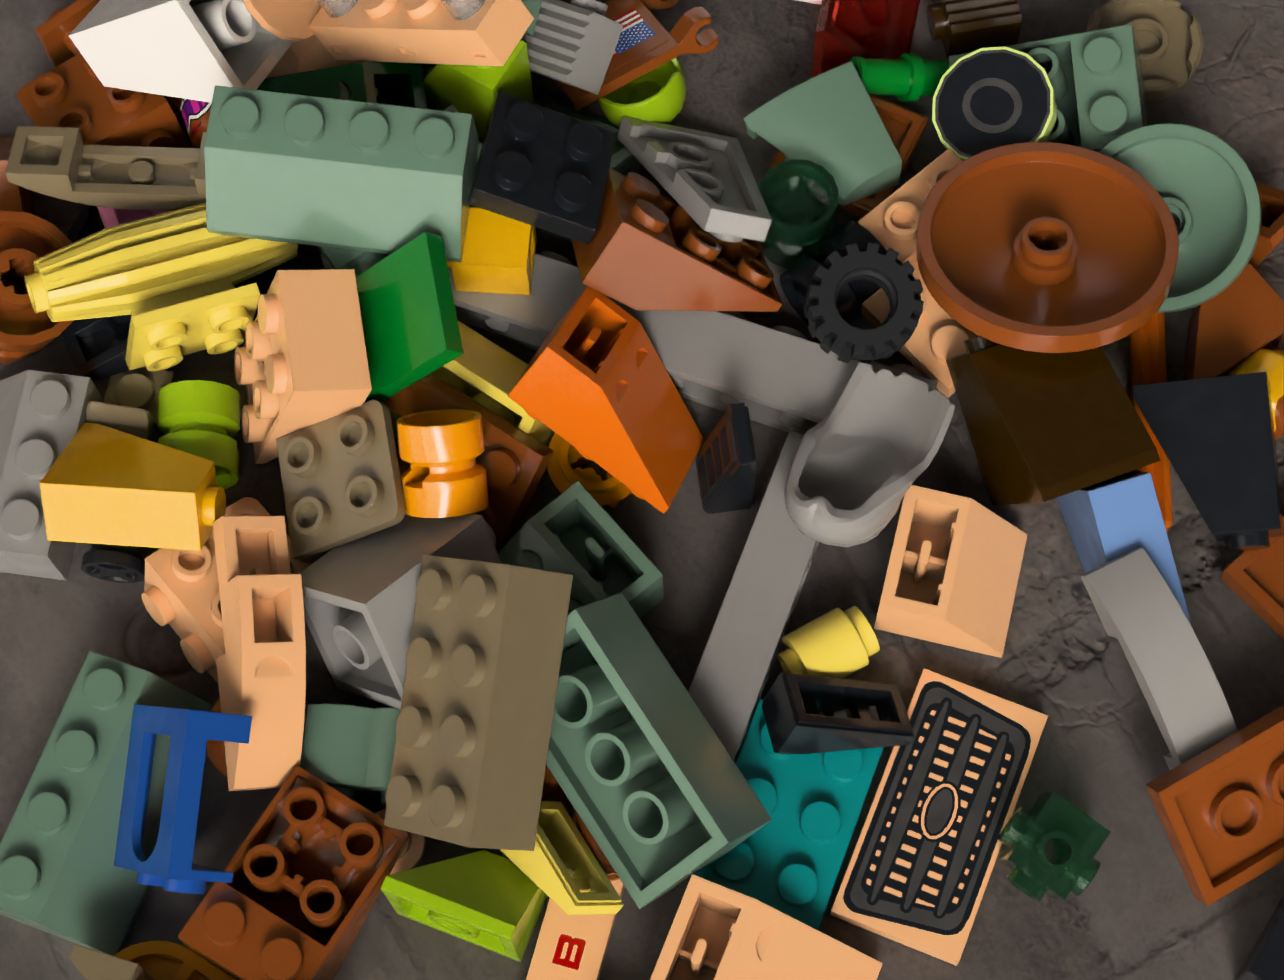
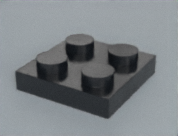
(542, 168)

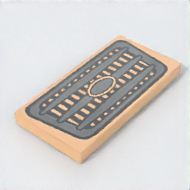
(939, 817)

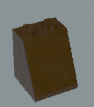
(1046, 420)

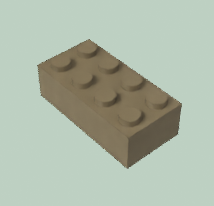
(478, 703)

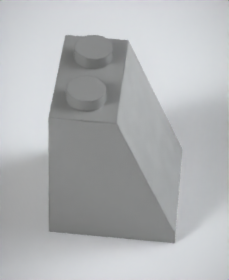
(365, 598)

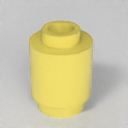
(830, 645)

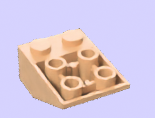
(301, 356)
(741, 938)

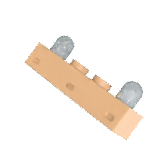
(422, 30)

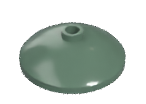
(1209, 194)

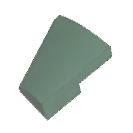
(833, 126)

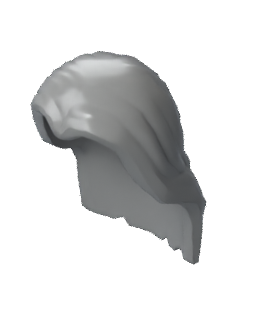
(865, 456)

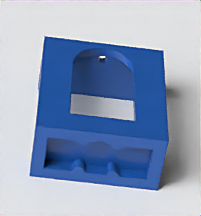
(173, 853)

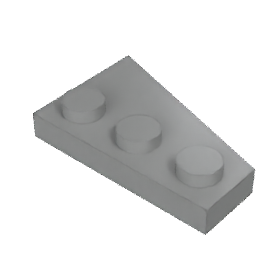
(703, 175)

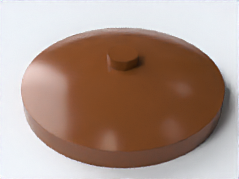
(1047, 247)

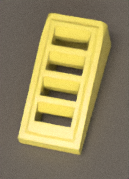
(566, 866)

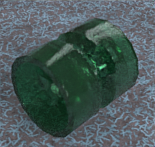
(802, 210)

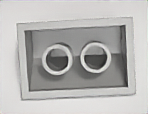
(36, 424)

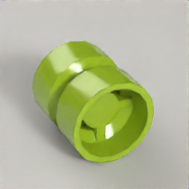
(201, 421)

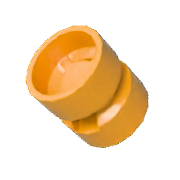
(442, 462)

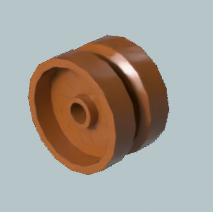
(21, 242)

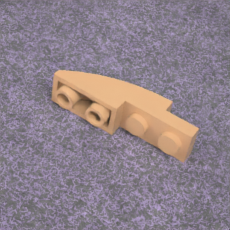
(263, 649)

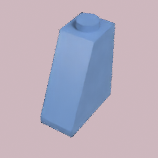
(1117, 518)

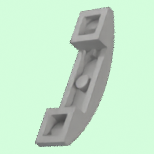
(1162, 654)

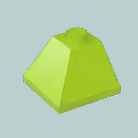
(471, 898)

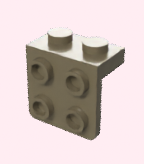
(340, 480)

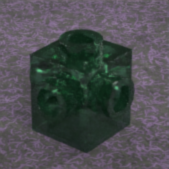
(1075, 844)

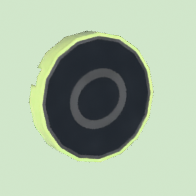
(993, 102)

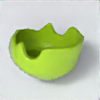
(652, 97)

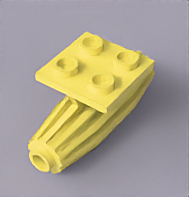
(165, 275)

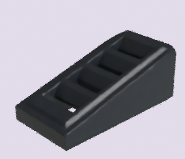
(728, 463)
(798, 728)

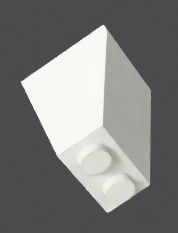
(177, 46)

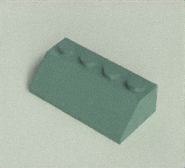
(337, 171)
(642, 756)
(65, 828)

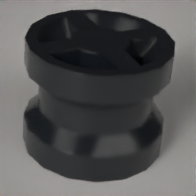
(114, 563)

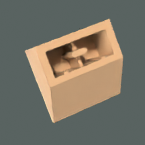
(951, 573)

